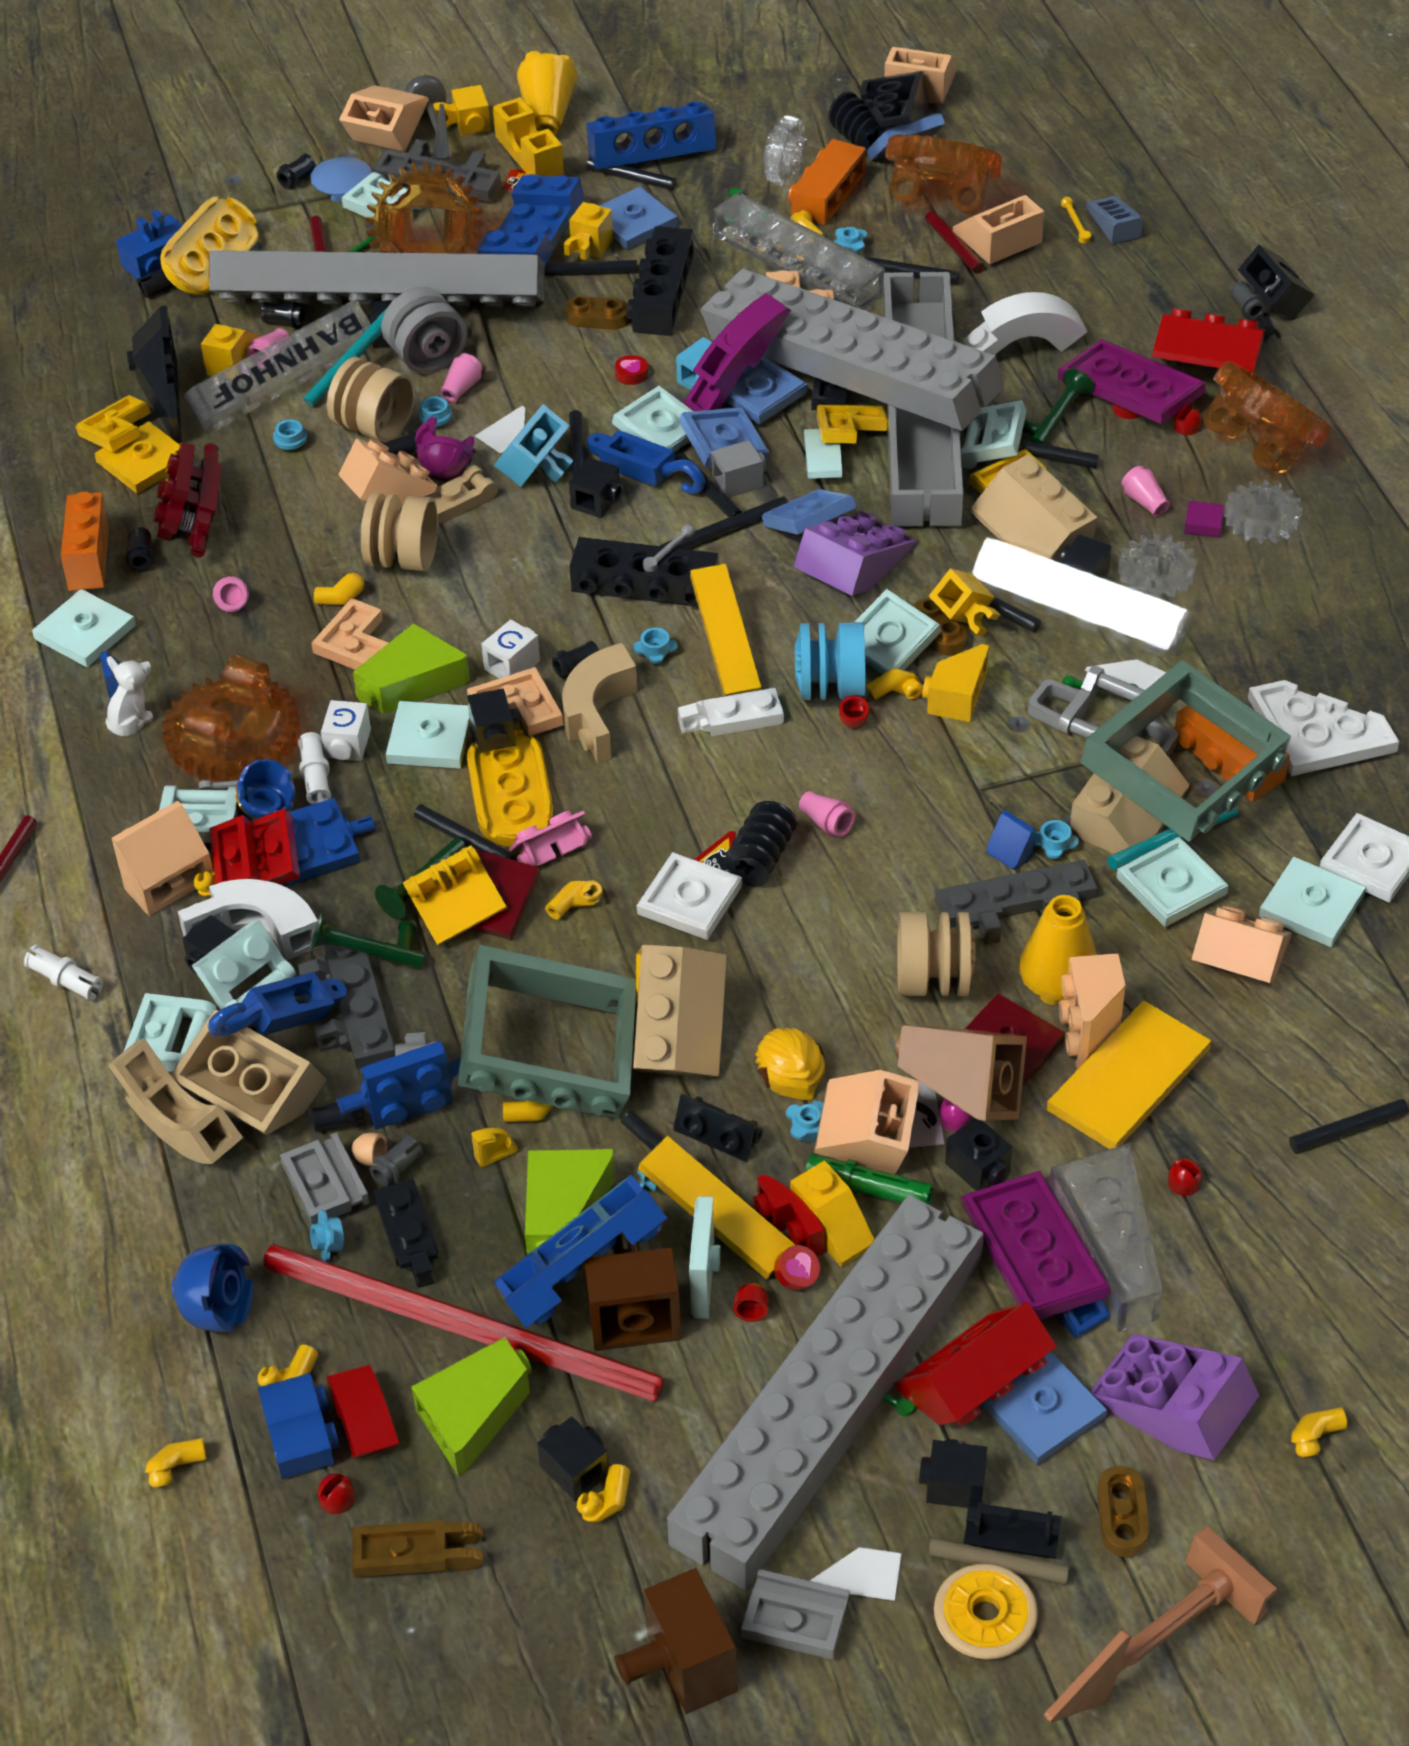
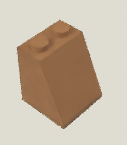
(967, 1067)

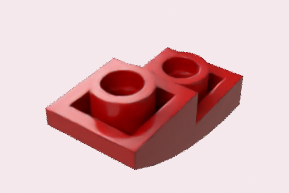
(789, 1212)
(362, 1411)

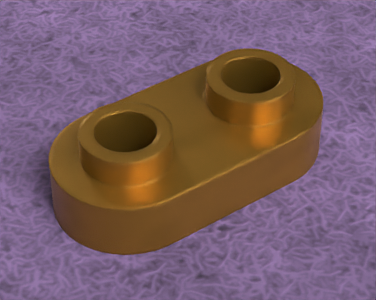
(596, 312)
(953, 635)
(1123, 1514)

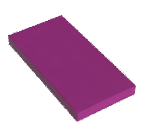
(1136, 381)
(1035, 1245)

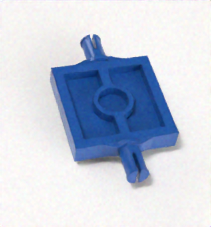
(326, 839)
(404, 1086)

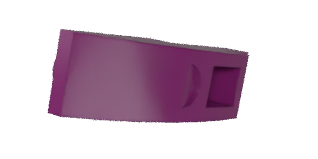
(737, 346)

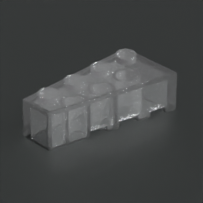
(1110, 1217)

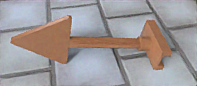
(1223, 1577)

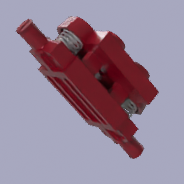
(176, 492)

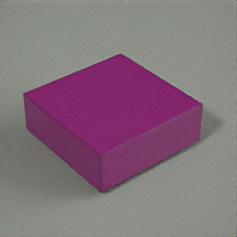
(1204, 518)

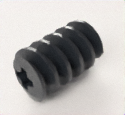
(854, 120)
(761, 842)

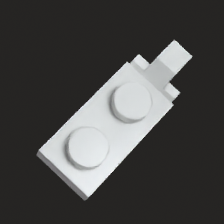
(732, 713)

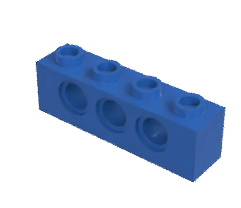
(696, 137)

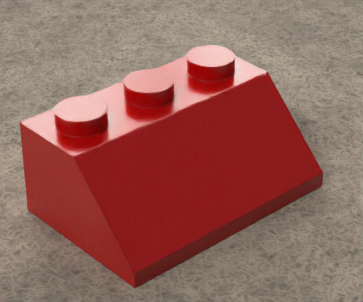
(1208, 340)
(978, 1365)

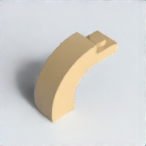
(591, 686)
(177, 1118)

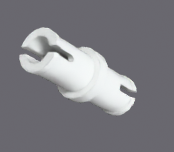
(314, 768)
(63, 972)

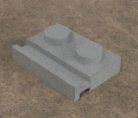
(324, 1178)
(795, 1614)

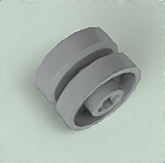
(424, 330)

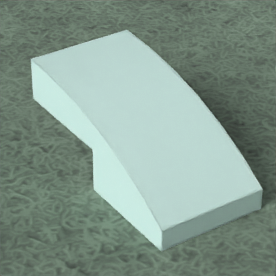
(822, 459)

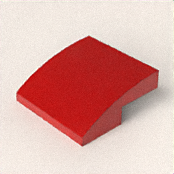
(255, 849)

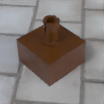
(633, 1297)
(684, 1641)

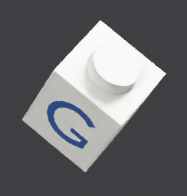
(510, 650)
(345, 730)

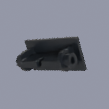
(716, 1128)
(1012, 1530)

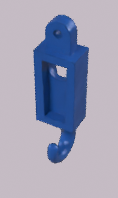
(644, 459)
(275, 1008)

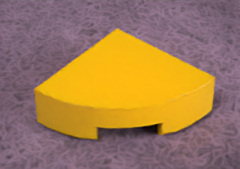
(492, 1145)

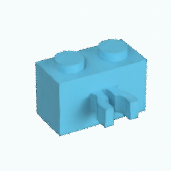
(535, 448)

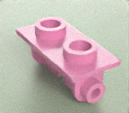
(564, 831)

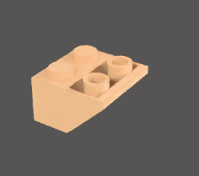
(937, 69)
(383, 116)
(1003, 229)
(377, 470)
(161, 858)
(1241, 944)
(1092, 1003)
(868, 1119)

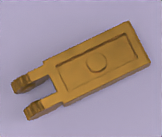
(414, 1548)

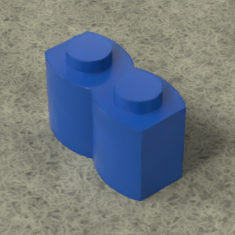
(297, 1425)

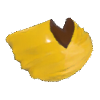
(790, 1063)

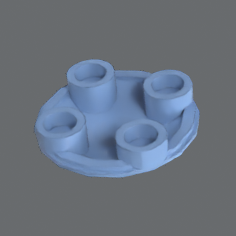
(339, 176)

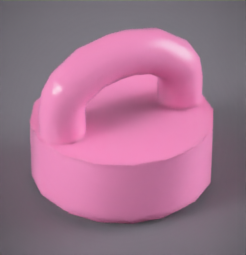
(230, 594)

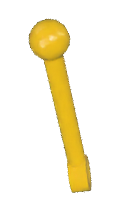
(1084, 236)

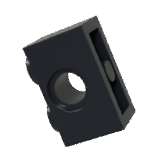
(1276, 282)

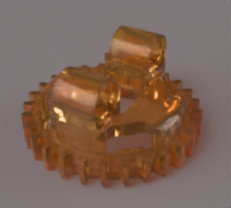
(943, 162)
(426, 190)
(1285, 421)
(201, 735)

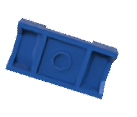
(537, 217)
(530, 1281)

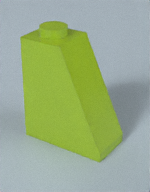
(410, 670)
(562, 1187)
(472, 1401)

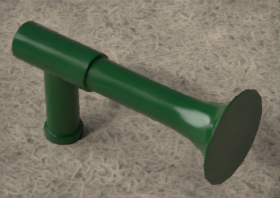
(1076, 384)
(394, 899)
(401, 953)

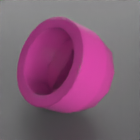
(952, 1116)

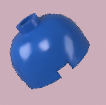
(213, 1288)

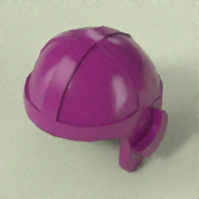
(442, 455)

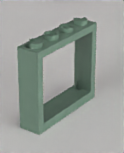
(1216, 705)
(559, 983)

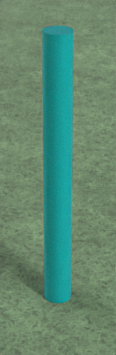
(356, 349)
(1135, 851)

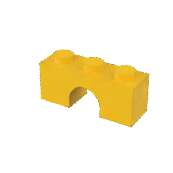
(534, 151)

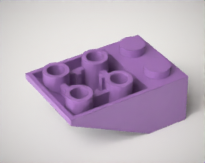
(852, 551)
(1178, 1393)

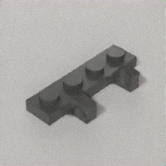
(474, 171)
(1014, 895)
(362, 1017)

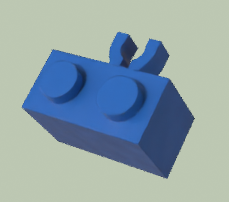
(142, 249)

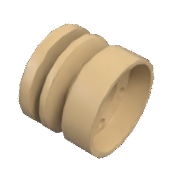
(370, 399)
(398, 531)
(934, 953)

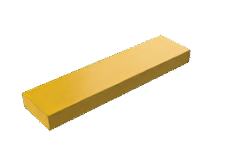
(725, 630)
(734, 1220)

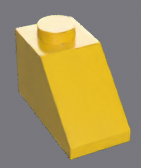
(225, 347)
(957, 684)
(837, 1210)

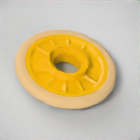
(980, 1637)

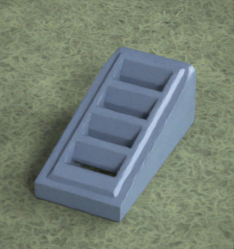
(1116, 219)

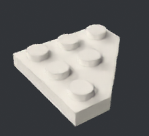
(1322, 727)

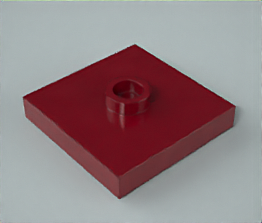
(515, 885)
(1009, 1018)

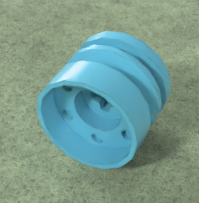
(831, 660)

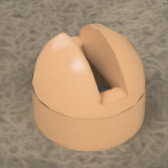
(369, 1146)

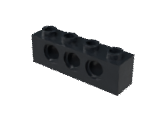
(661, 281)
(618, 571)

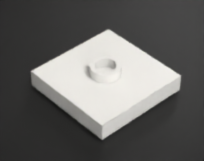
(1370, 856)
(689, 896)

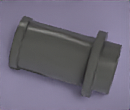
(1250, 303)
(388, 1168)

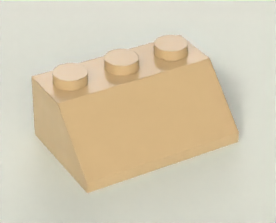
(1033, 510)
(1109, 817)
(680, 1011)
(249, 1077)

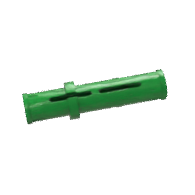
(875, 1182)

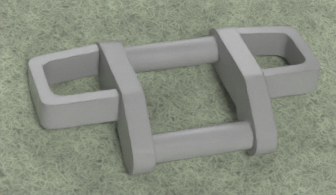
(1082, 700)

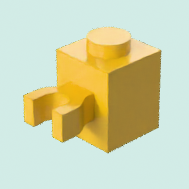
(468, 110)
(590, 231)
(964, 599)

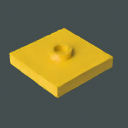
(140, 461)

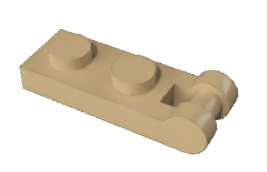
(463, 493)

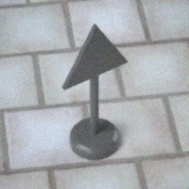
(435, 92)

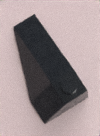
(896, 98)
(157, 369)

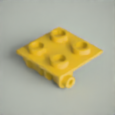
(454, 895)

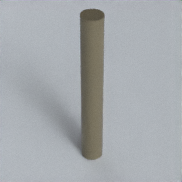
(481, 344)
(1018, 1564)

